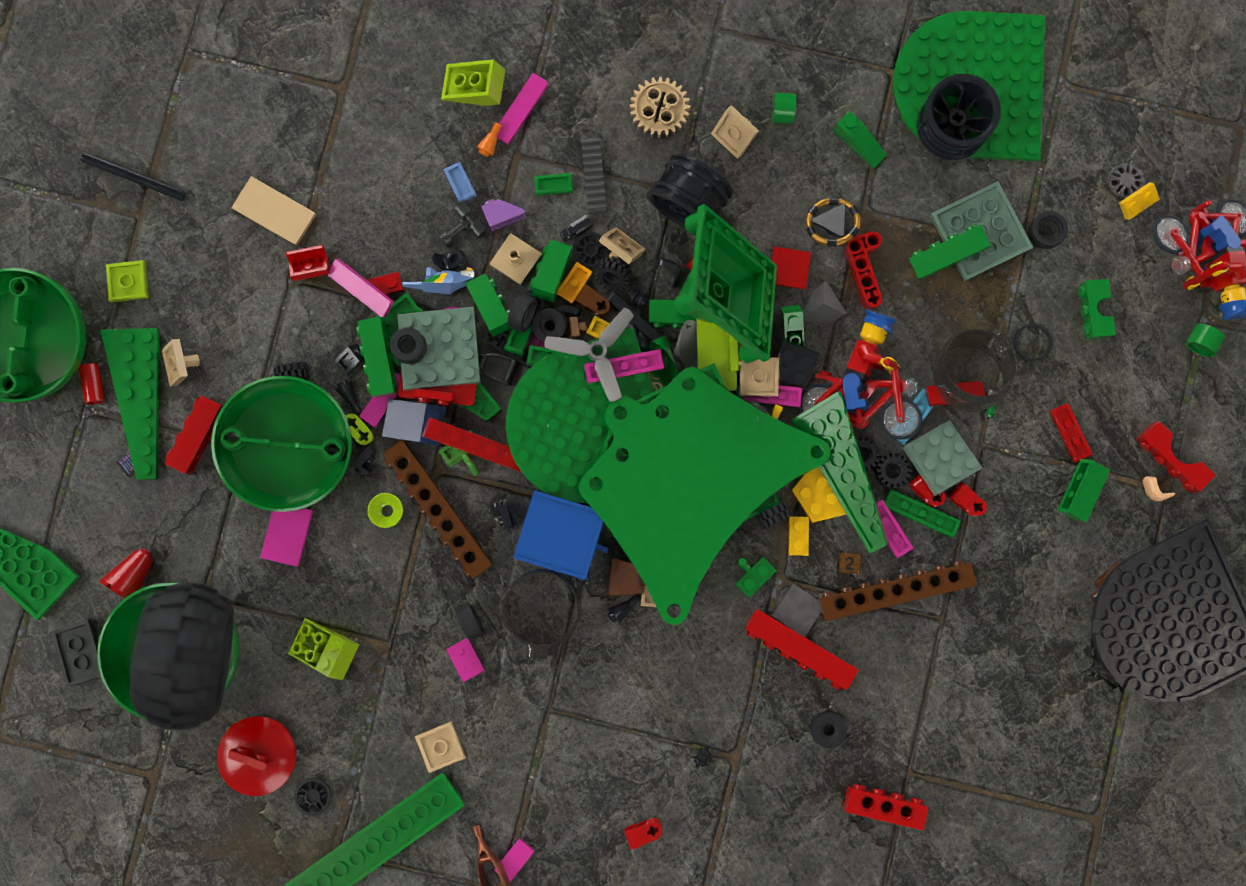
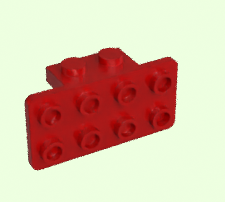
(442, 395)

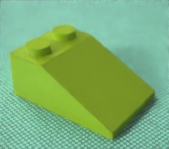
(474, 83)

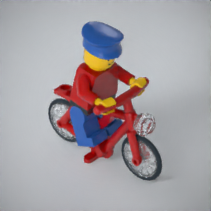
(1220, 247)
(899, 417)

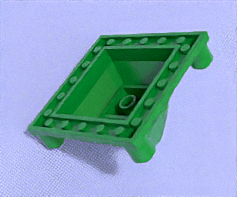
(729, 284)

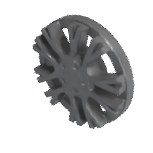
(1125, 180)

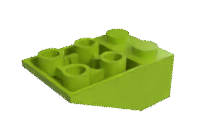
(323, 649)

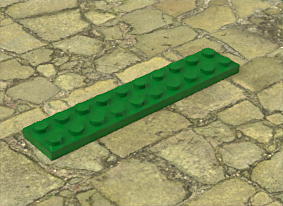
(384, 836)

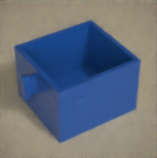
(560, 535)

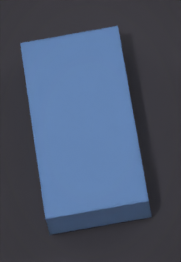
(459, 182)

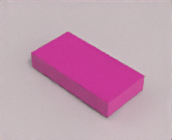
(516, 858)

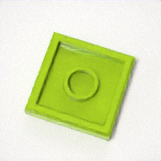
(127, 281)

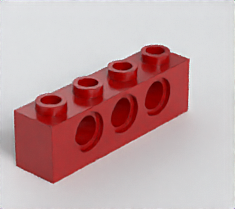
(914, 818)

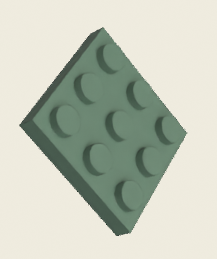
(942, 458)

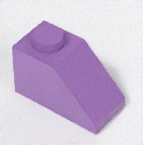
(501, 213)

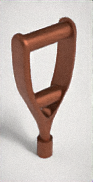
(490, 856)

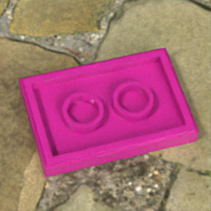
(287, 536)

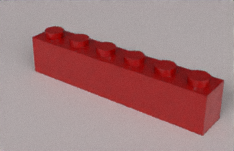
(469, 443)
(801, 649)

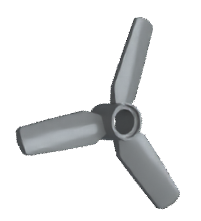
(602, 364)

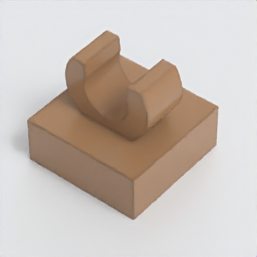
(575, 328)

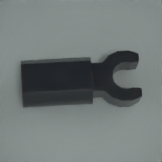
(576, 228)

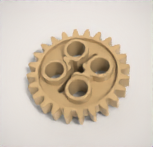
(644, 103)

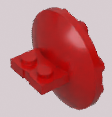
(256, 755)

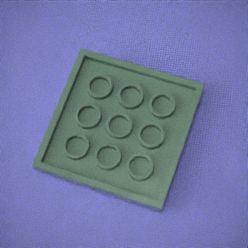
(1001, 225)
(451, 349)

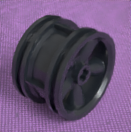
(971, 91)
(687, 186)

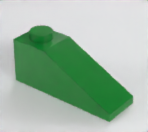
(860, 139)

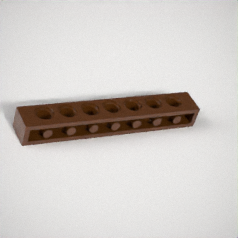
(402, 451)
(964, 579)

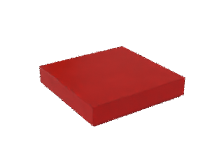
(791, 267)

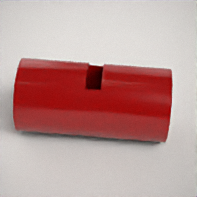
(91, 384)

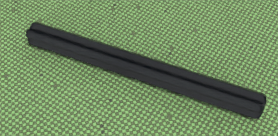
(133, 176)

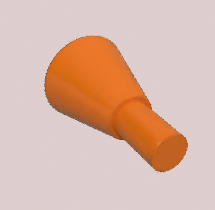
(487, 145)

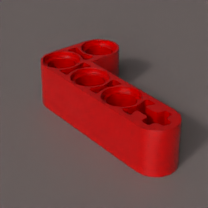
(867, 273)

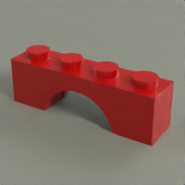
(1157, 441)

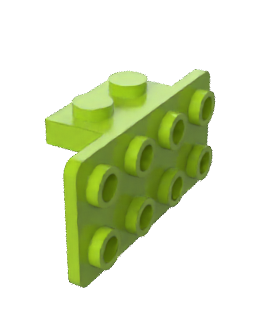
(720, 348)

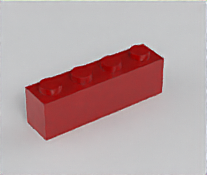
(195, 436)

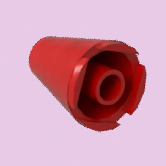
(129, 574)

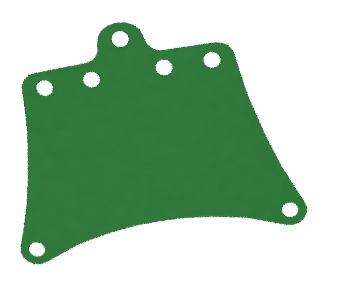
(690, 480)

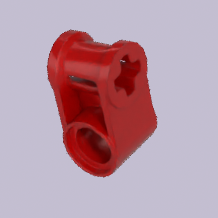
(920, 488)
(965, 498)
(640, 833)

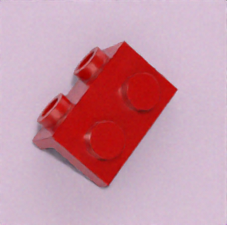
(308, 262)

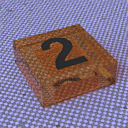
(849, 563)

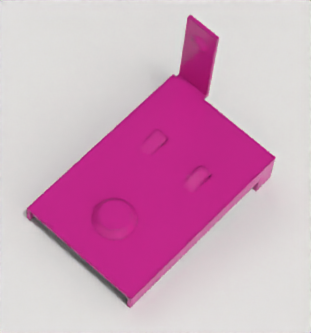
(465, 660)

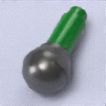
(990, 411)

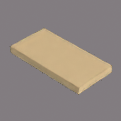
(274, 211)

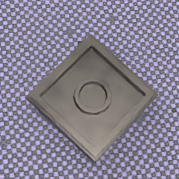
(797, 610)

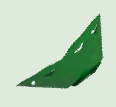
(670, 370)

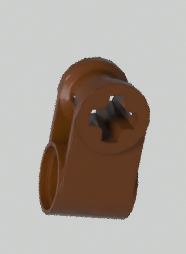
(590, 300)

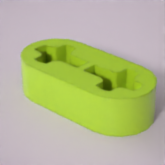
(361, 427)

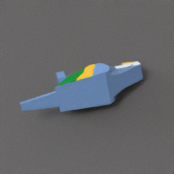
(442, 282)

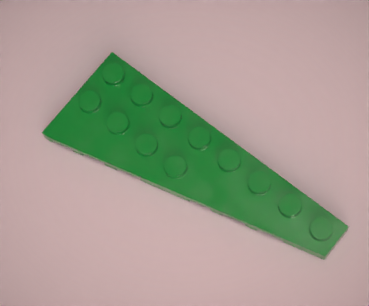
(135, 377)
(844, 467)

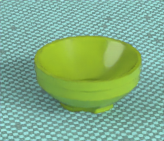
(375, 510)

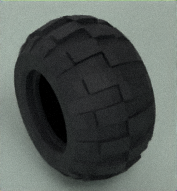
(182, 656)

